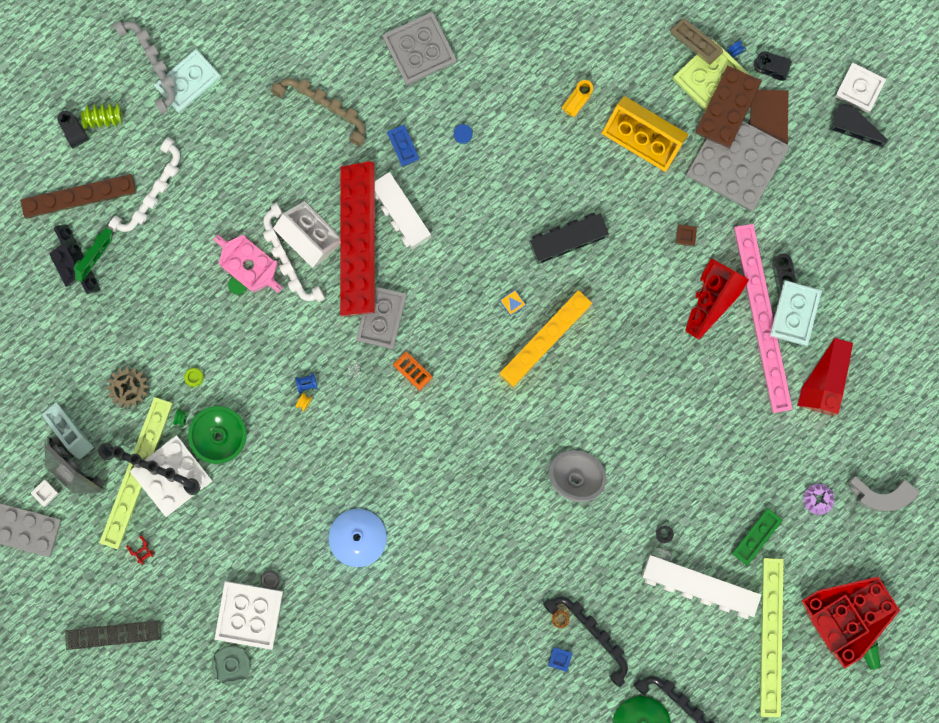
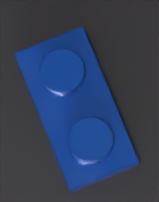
(403, 145)

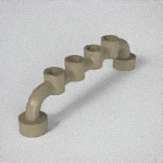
(319, 97)

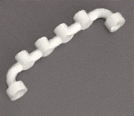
(150, 200)
(279, 252)

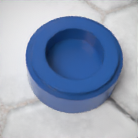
(463, 134)

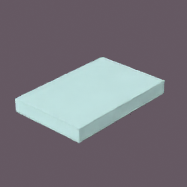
(191, 79)
(795, 313)

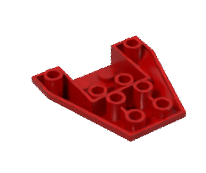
(851, 617)

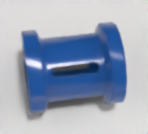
(301, 387)

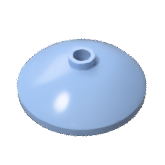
(369, 546)

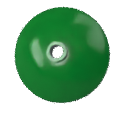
(204, 430)
(641, 710)

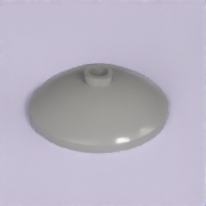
(578, 468)

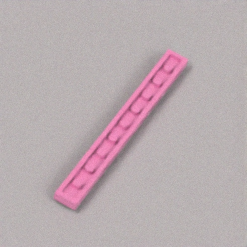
(762, 318)

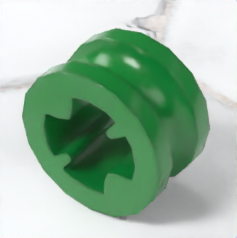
(180, 417)

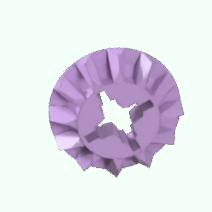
(810, 500)

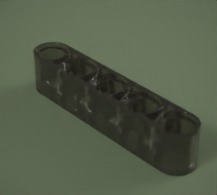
(113, 635)

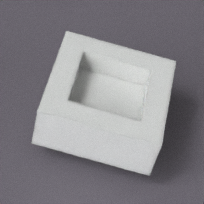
(45, 493)

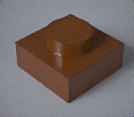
(686, 235)

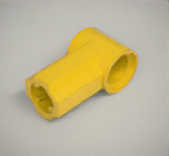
(577, 99)

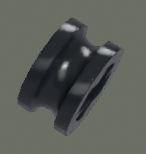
(659, 532)

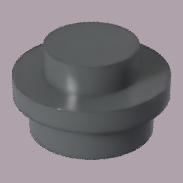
(270, 580)

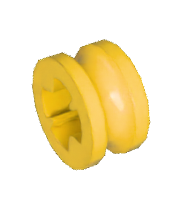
(304, 402)

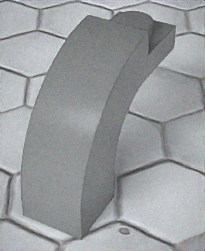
(898, 498)

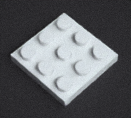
(167, 494)
(248, 615)

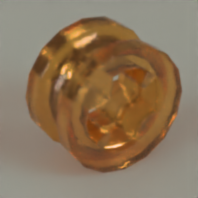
(556, 624)

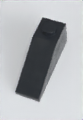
(854, 124)

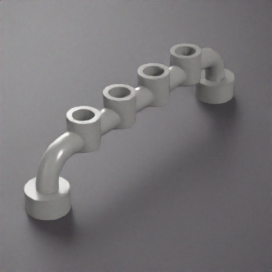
(158, 66)

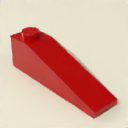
(718, 293)
(827, 381)

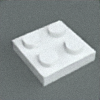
(860, 88)

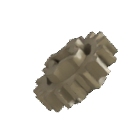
(126, 394)

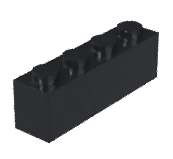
(568, 238)

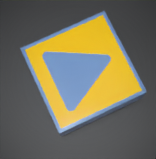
(512, 303)

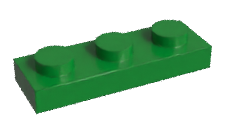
(92, 254)
(757, 537)

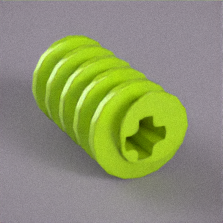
(101, 116)

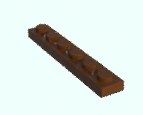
(78, 196)

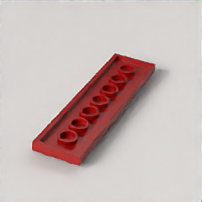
(357, 239)

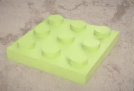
(701, 79)

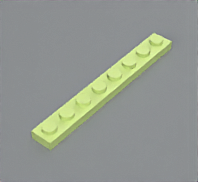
(130, 488)
(771, 638)

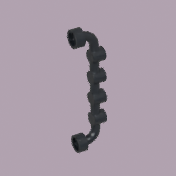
(107, 452)
(601, 637)
(668, 689)

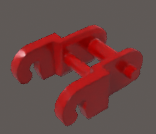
(140, 560)

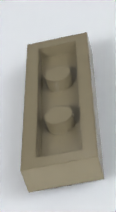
(696, 41)

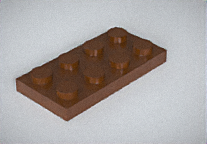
(728, 107)

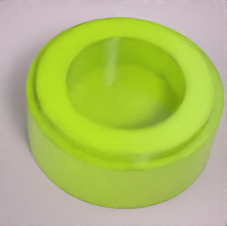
(193, 377)

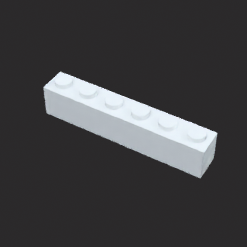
(701, 586)

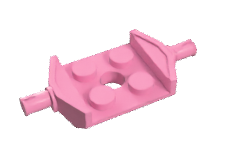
(240, 250)

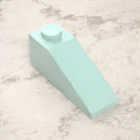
(67, 431)

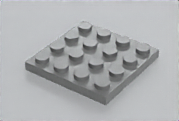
(743, 169)

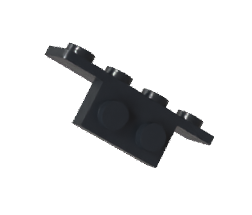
(66, 257)

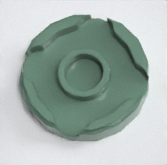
(231, 665)

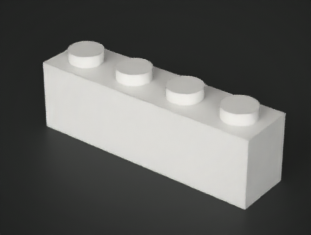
(401, 212)

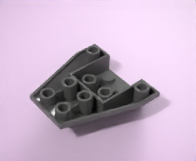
(69, 471)

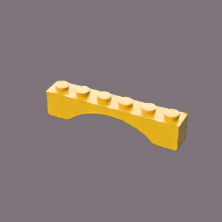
(545, 339)

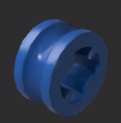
(736, 49)

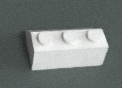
(307, 234)

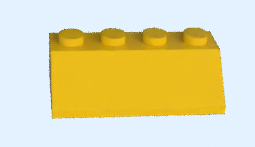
(644, 133)

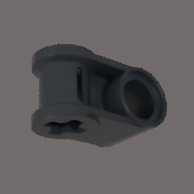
(775, 65)
(73, 131)

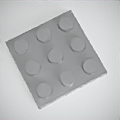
(419, 48)

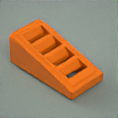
(419, 386)

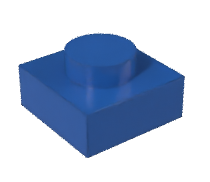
(560, 659)

